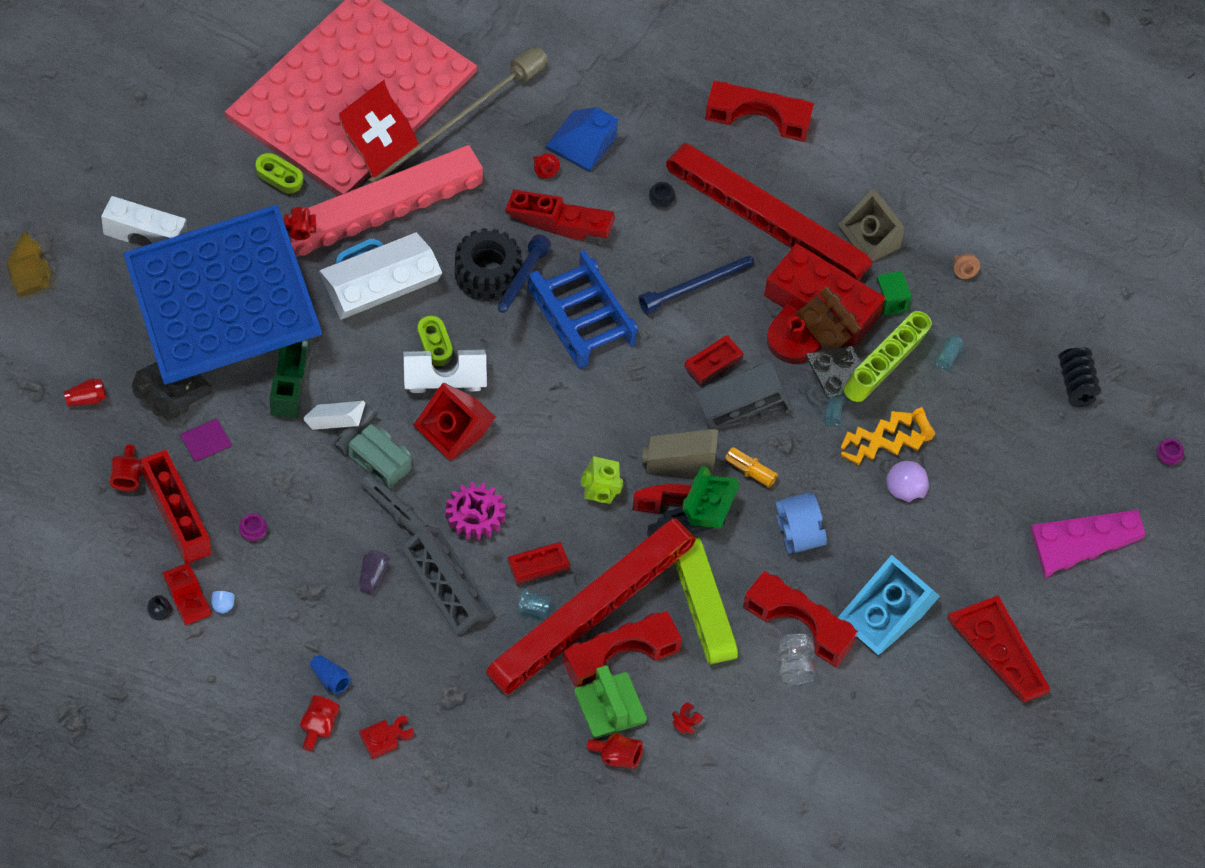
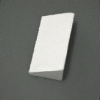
(335, 415)

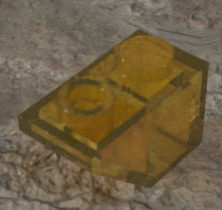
(26, 268)

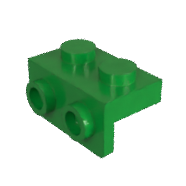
(709, 499)

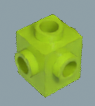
(601, 480)

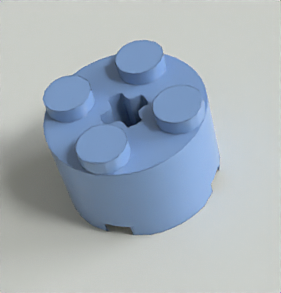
(801, 522)

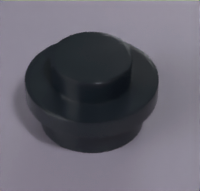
(662, 194)

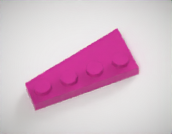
(1074, 540)

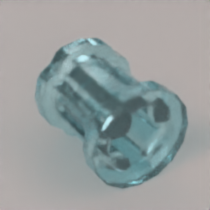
(534, 604)

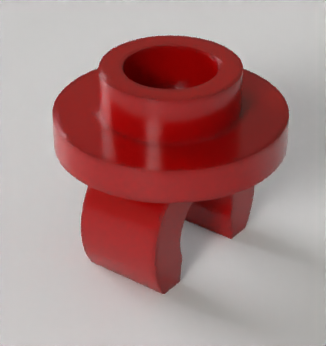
(546, 165)
(682, 720)

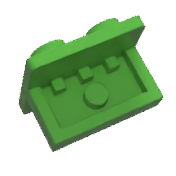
(610, 703)

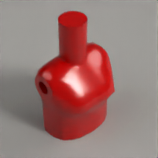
(126, 470)
(318, 720)
(618, 750)

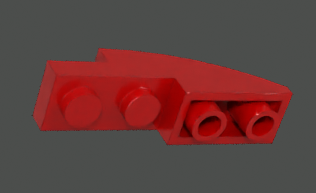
(554, 216)

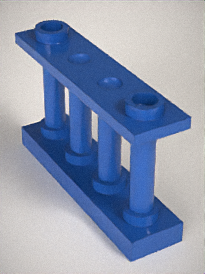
(567, 328)

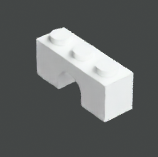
(124, 218)
(468, 372)

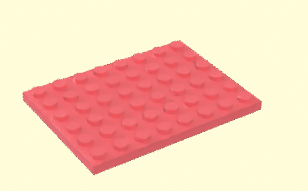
(341, 59)

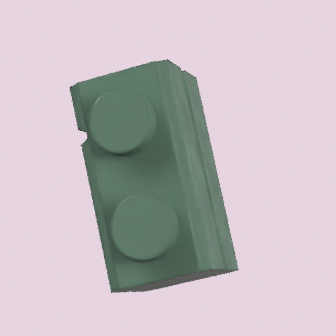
(380, 456)

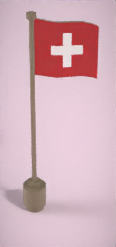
(385, 134)

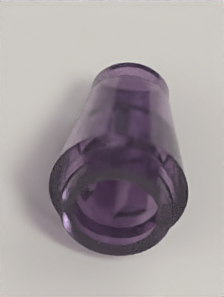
(373, 570)

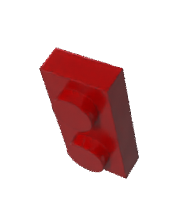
(713, 360)

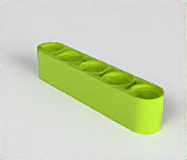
(887, 356)
(706, 605)

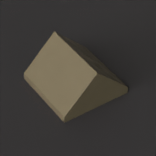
(873, 227)

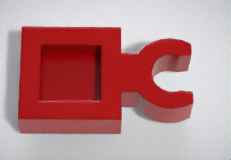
(383, 738)

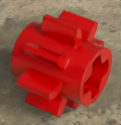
(300, 223)

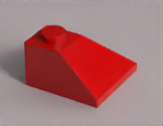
(453, 421)

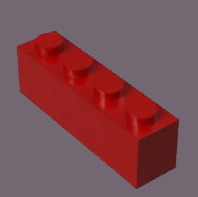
(175, 507)

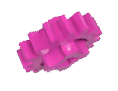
(474, 514)

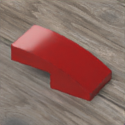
(652, 497)
(186, 594)

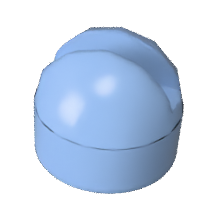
(222, 601)

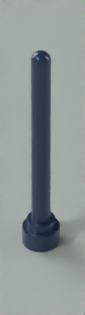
(537, 248)
(651, 301)

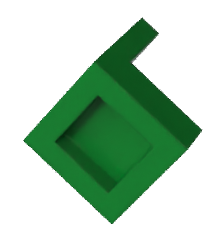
(896, 293)

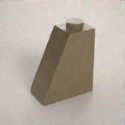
(681, 453)

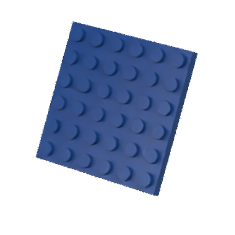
(221, 294)

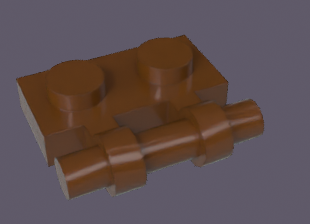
(824, 324)

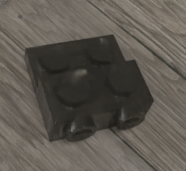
(168, 399)

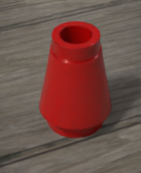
(86, 393)

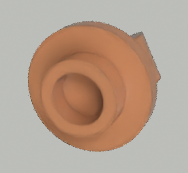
(966, 266)

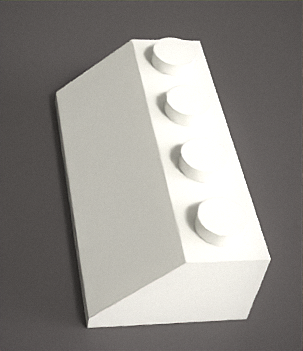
(380, 275)

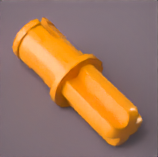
(751, 467)

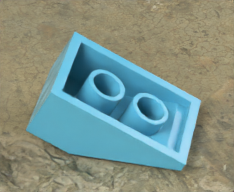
(888, 605)

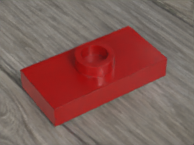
(538, 563)

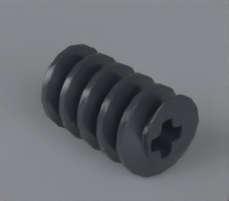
(1079, 376)

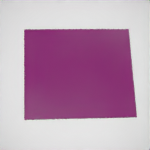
(206, 440)

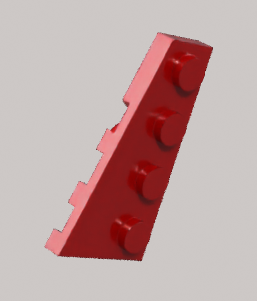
(999, 643)

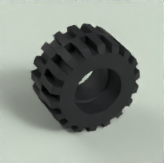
(486, 247)

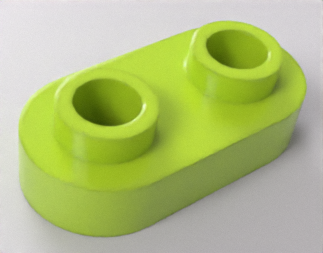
(281, 173)
(437, 342)

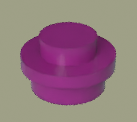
(1170, 451)
(252, 527)

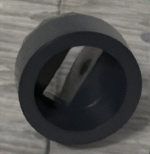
(154, 610)

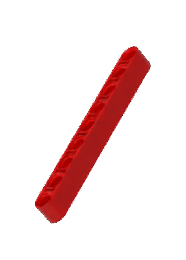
(764, 210)
(590, 606)

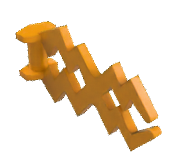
(877, 441)

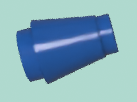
(331, 675)

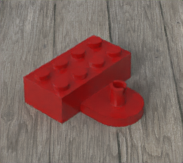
(797, 282)

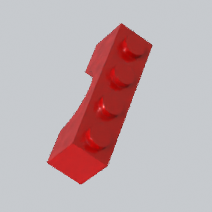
(732, 101)
(773, 599)
(653, 636)

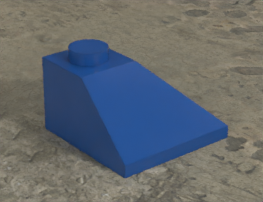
(584, 137)

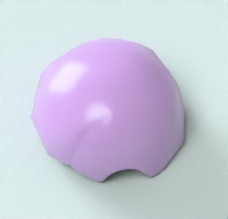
(907, 481)

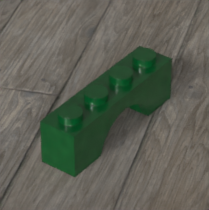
(289, 380)

